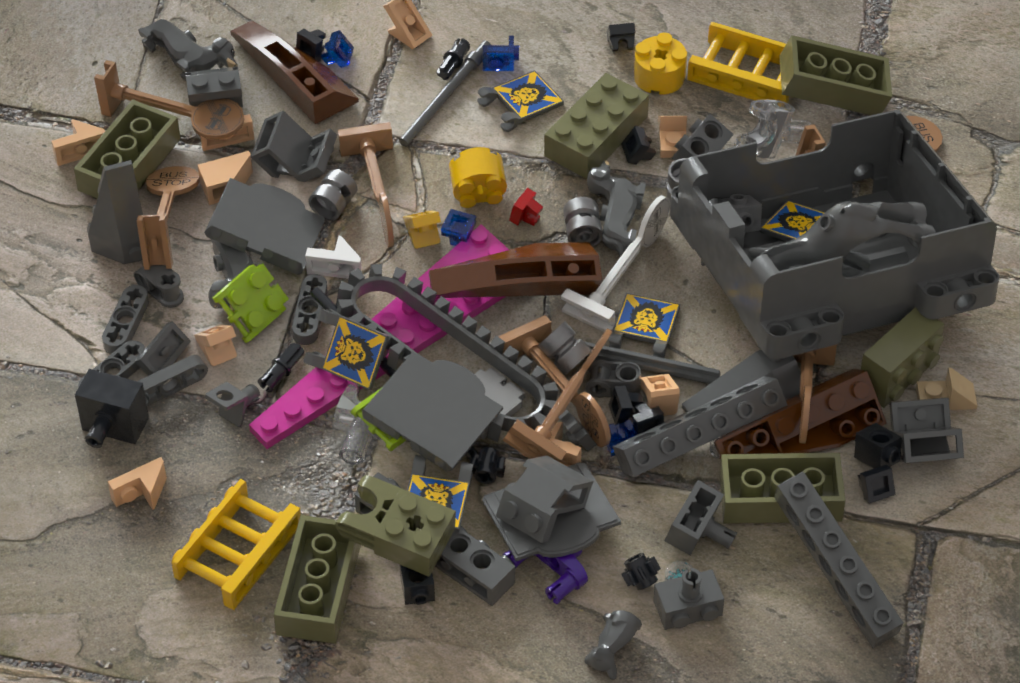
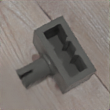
(697, 521)
(688, 599)

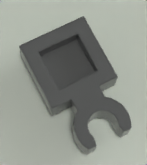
(576, 431)

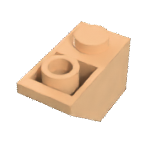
(216, 174)

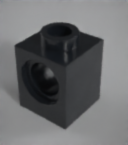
(877, 446)
(414, 592)

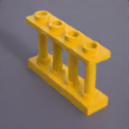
(729, 77)
(250, 565)

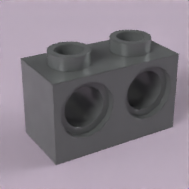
(705, 138)

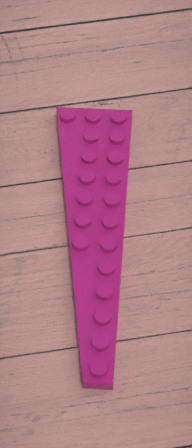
(322, 390)

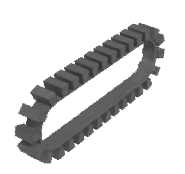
(450, 323)

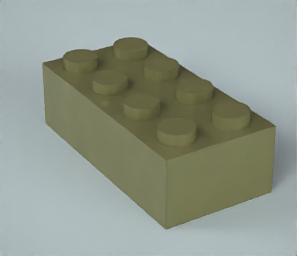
(835, 76)
(596, 125)
(136, 135)
(752, 481)
(316, 582)

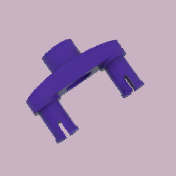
(568, 567)

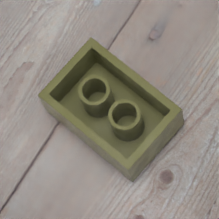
(903, 355)

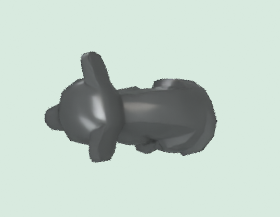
(617, 632)

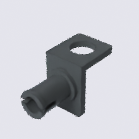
(233, 401)

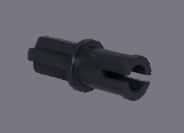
(453, 58)
(281, 367)

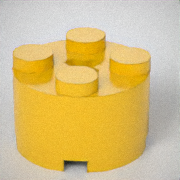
(660, 64)
(478, 177)

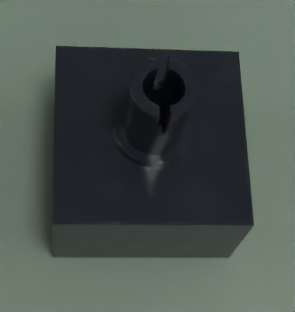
(111, 408)

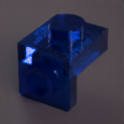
(500, 56)

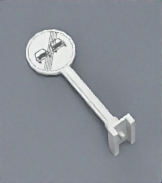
(591, 309)

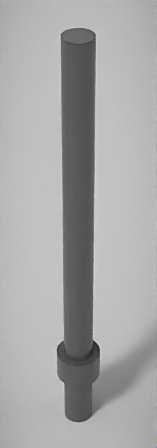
(471, 63)

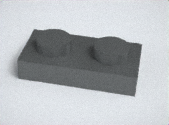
(163, 349)

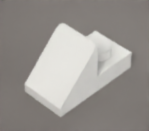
(333, 263)

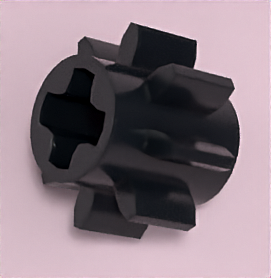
(488, 465)
(640, 571)

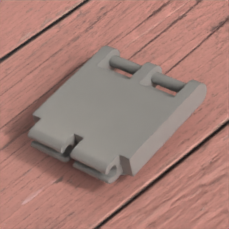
(505, 394)

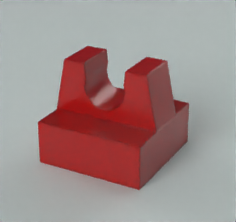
(526, 209)

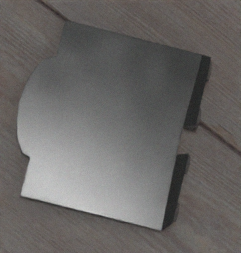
(266, 223)
(434, 408)
(571, 530)

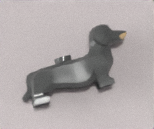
(184, 49)
(622, 201)
(231, 264)

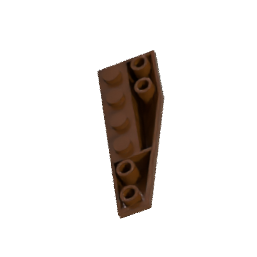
(301, 77)
(522, 271)
(835, 416)

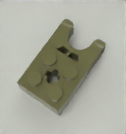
(400, 526)

